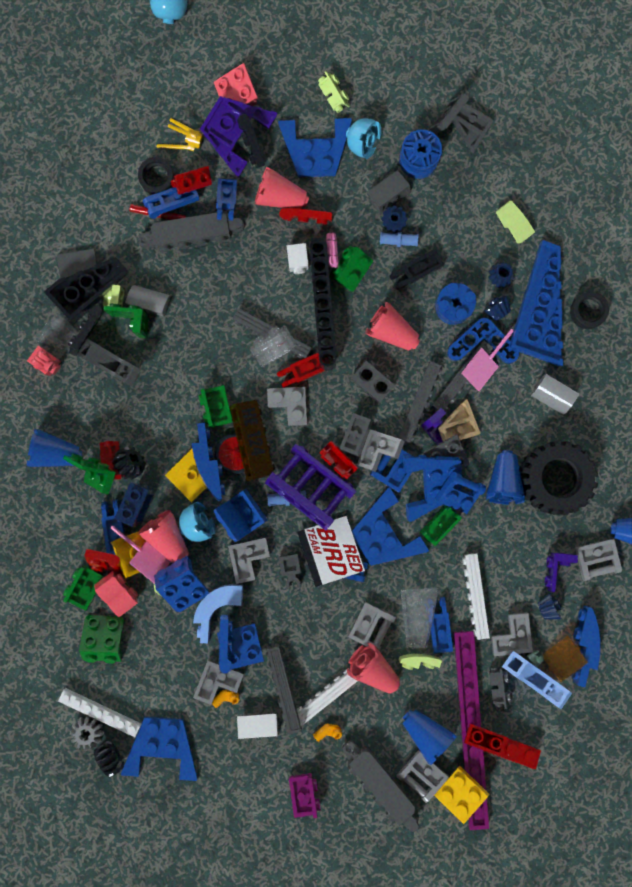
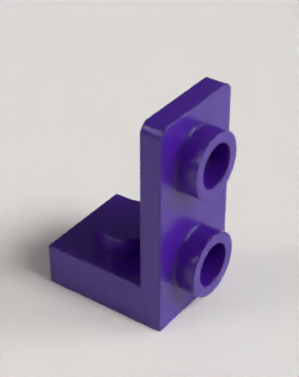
(431, 426)
(552, 564)

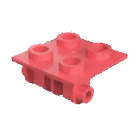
(237, 86)

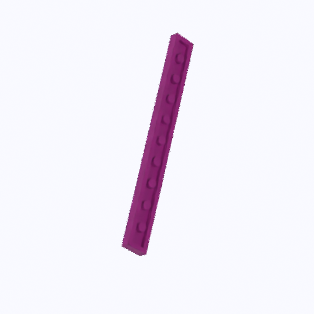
(470, 713)

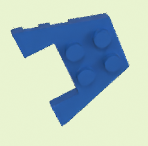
(315, 156)
(435, 474)
(378, 539)
(165, 740)

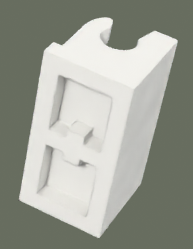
(257, 726)

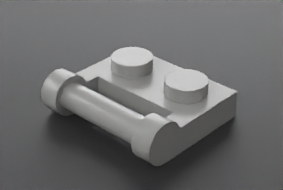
(597, 553)
(366, 623)
(430, 774)

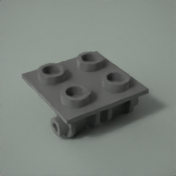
(449, 448)

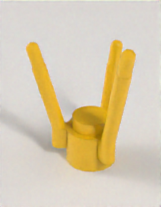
(193, 137)

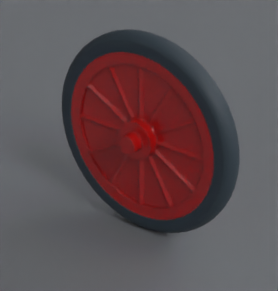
(228, 455)

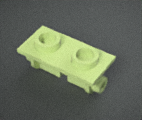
(330, 85)

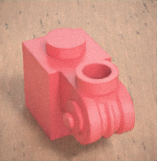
(44, 361)

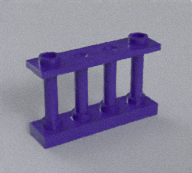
(308, 505)

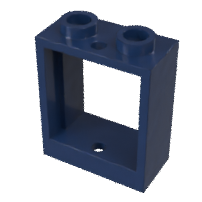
(139, 502)

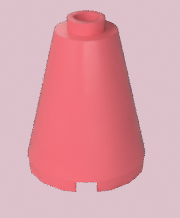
(280, 192)
(392, 328)
(165, 536)
(373, 669)

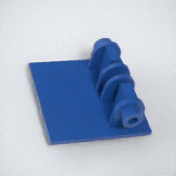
(245, 646)

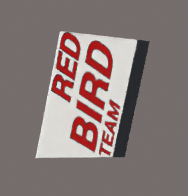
(330, 552)

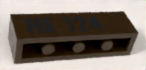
(252, 440)

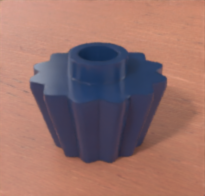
(394, 212)
(497, 279)
(498, 307)
(550, 607)

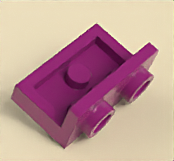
(303, 795)

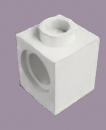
(297, 258)

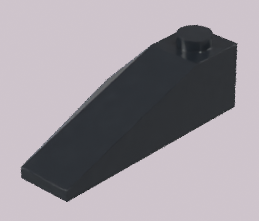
(81, 291)

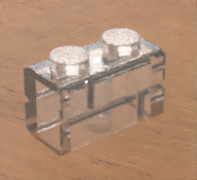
(273, 345)

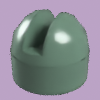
(532, 656)

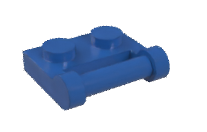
(396, 477)
(458, 498)

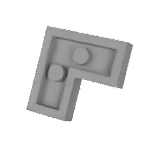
(292, 398)
(375, 446)
(243, 555)
(519, 638)
(212, 679)

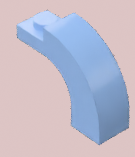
(221, 596)
(537, 679)

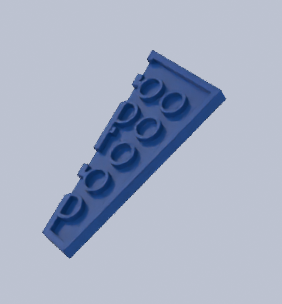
(540, 314)

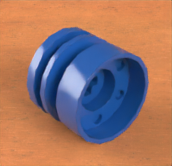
(420, 164)

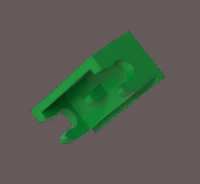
(440, 525)

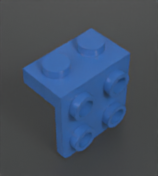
(240, 515)
(180, 585)

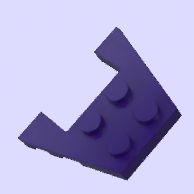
(223, 130)

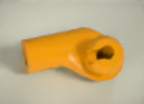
(225, 695)
(328, 730)

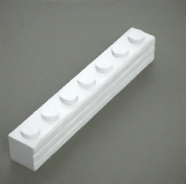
(476, 596)
(325, 697)
(100, 712)

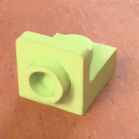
(114, 296)

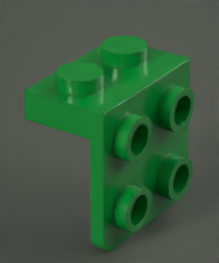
(101, 639)

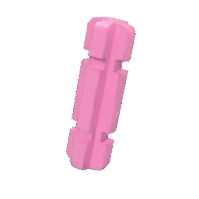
(332, 251)

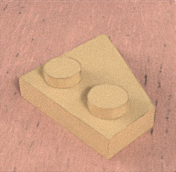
(460, 423)

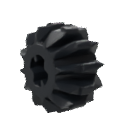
(129, 462)
(108, 758)

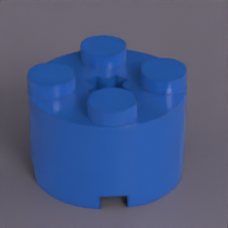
(444, 303)

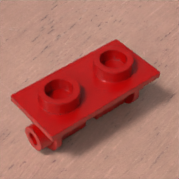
(192, 180)
(107, 453)
(344, 465)

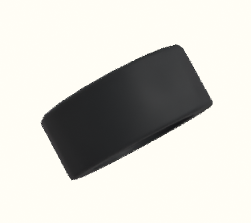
(152, 162)
(604, 310)

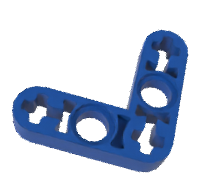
(486, 336)

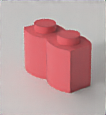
(116, 593)

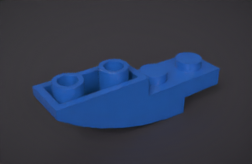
(208, 469)
(588, 637)

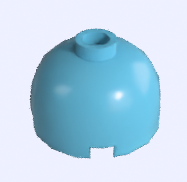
(169, 9)
(363, 135)
(195, 524)

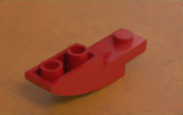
(502, 746)

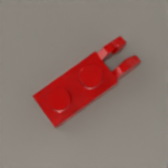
(304, 215)
(303, 369)

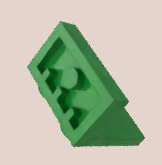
(138, 320)
(97, 473)

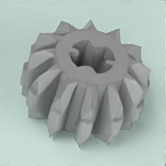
(87, 725)

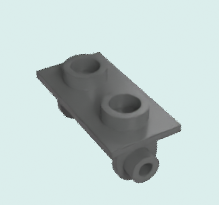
(502, 694)

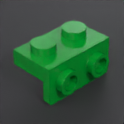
(351, 268)
(216, 406)
(82, 589)

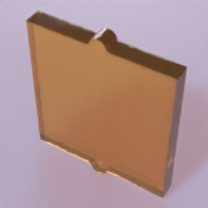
(564, 659)

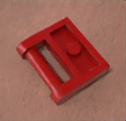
(103, 561)

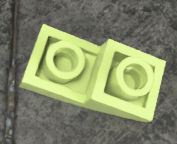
(514, 219)
(414, 660)

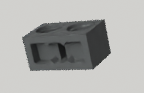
(369, 386)

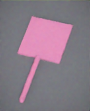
(482, 366)
(147, 559)

